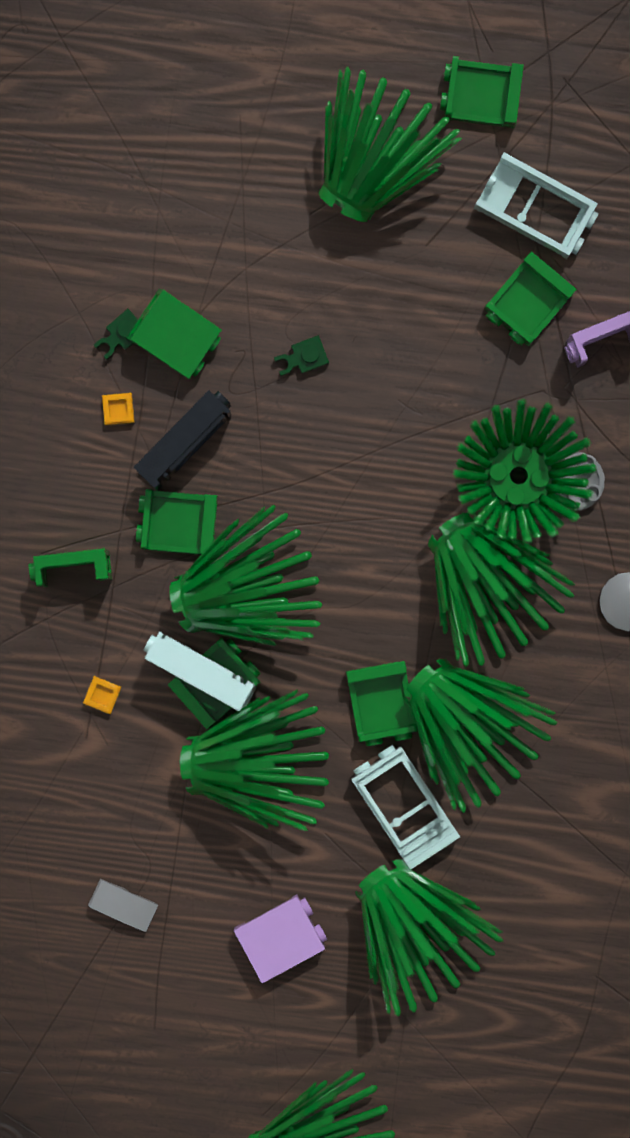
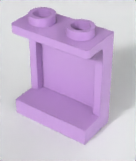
(575, 343)
(281, 938)

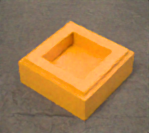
(118, 409)
(102, 695)

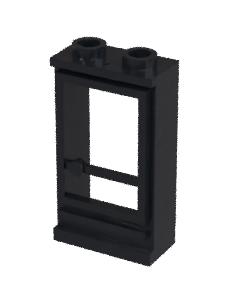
(184, 438)

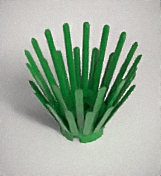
(368, 183)
(537, 458)
(470, 554)
(210, 591)
(457, 697)
(221, 763)
(389, 913)
(321, 1124)

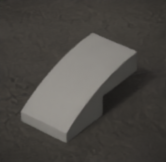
(123, 905)

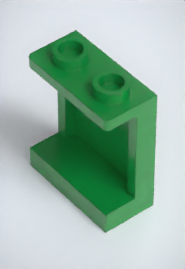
(482, 92)
(529, 300)
(175, 334)
(177, 521)
(99, 557)
(201, 704)
(380, 704)

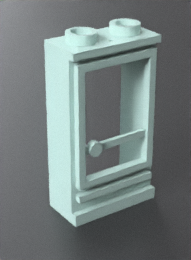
(503, 186)
(199, 671)
(427, 839)

